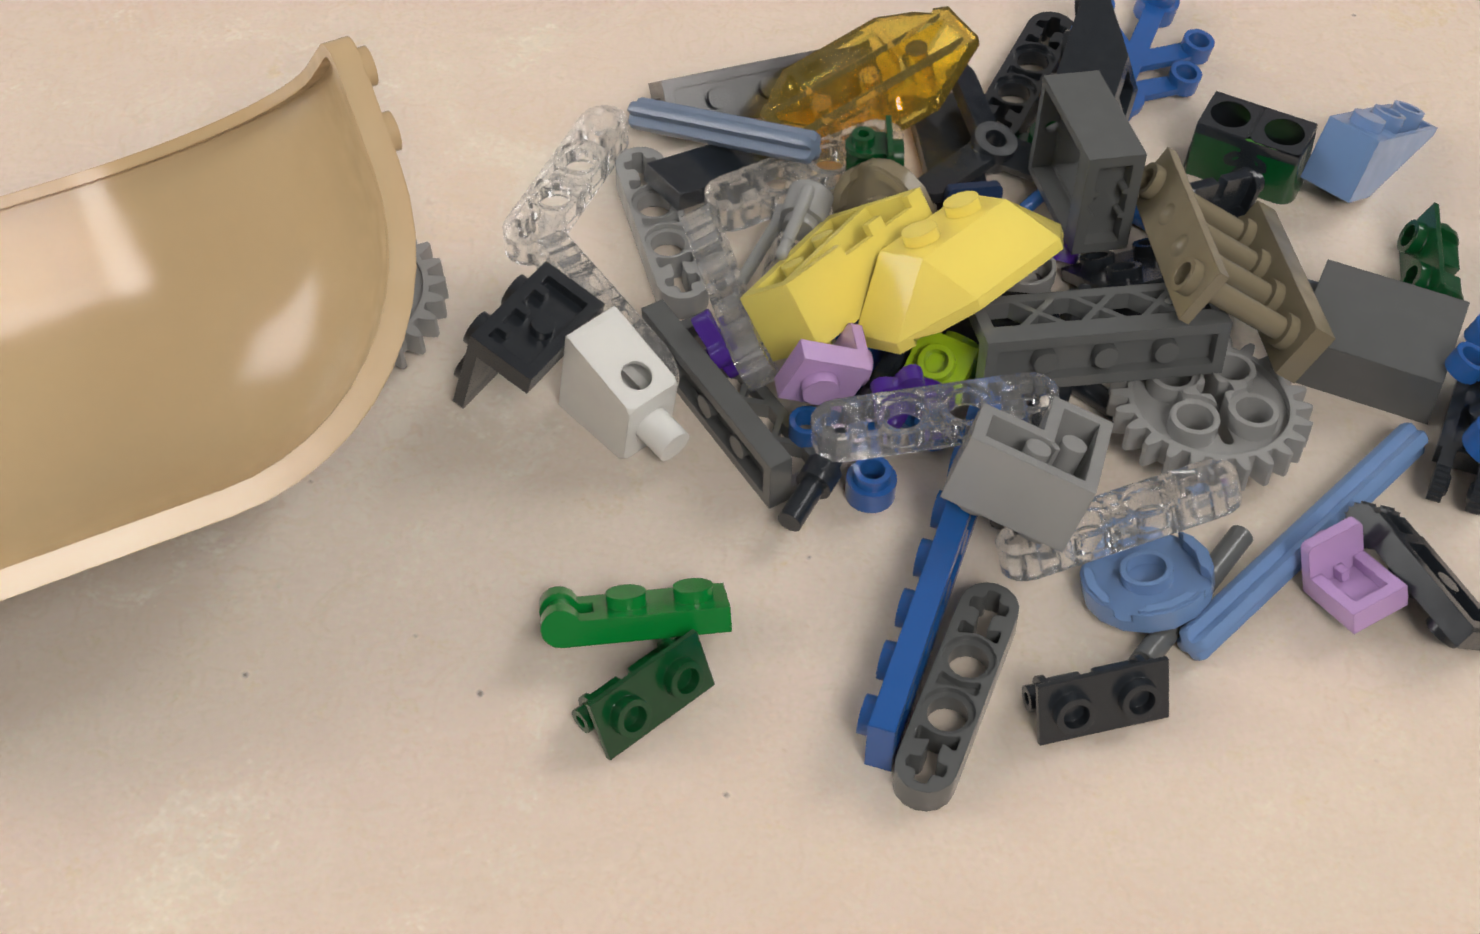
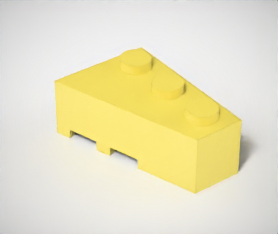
(828, 274)

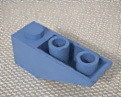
(1366, 148)

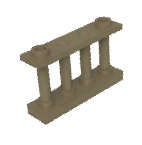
(1232, 264)

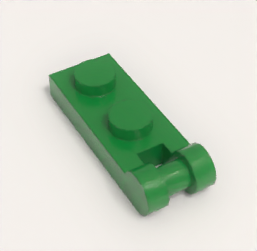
(633, 613)

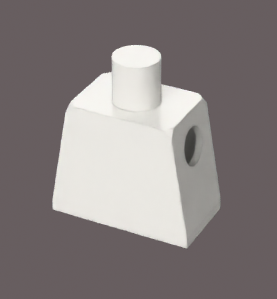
(620, 388)

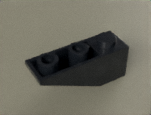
(1098, 45)

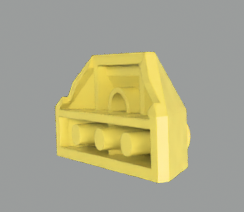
(953, 267)

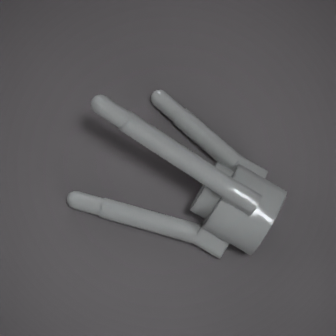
(803, 209)

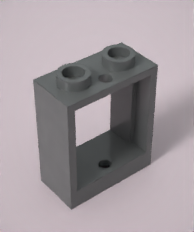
(1086, 161)

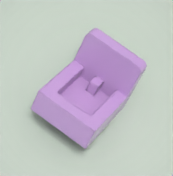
(826, 371)
(1348, 579)

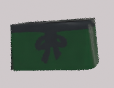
(1221, 145)

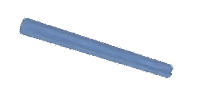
(1283, 557)

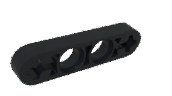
(1024, 83)

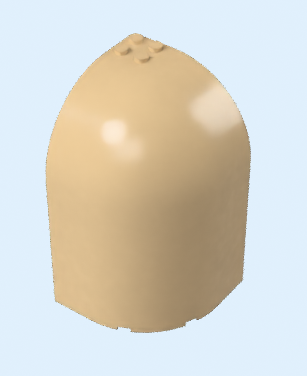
(198, 321)

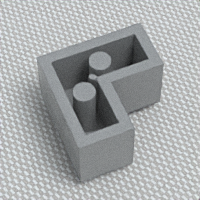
(1030, 474)

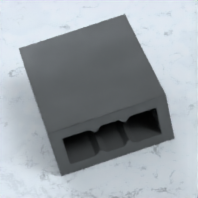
(1386, 341)

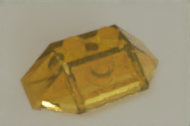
(882, 68)

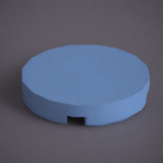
(1150, 584)

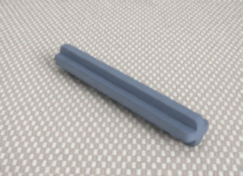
(725, 130)

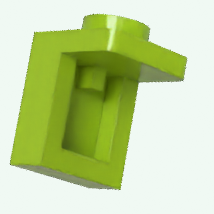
(945, 357)

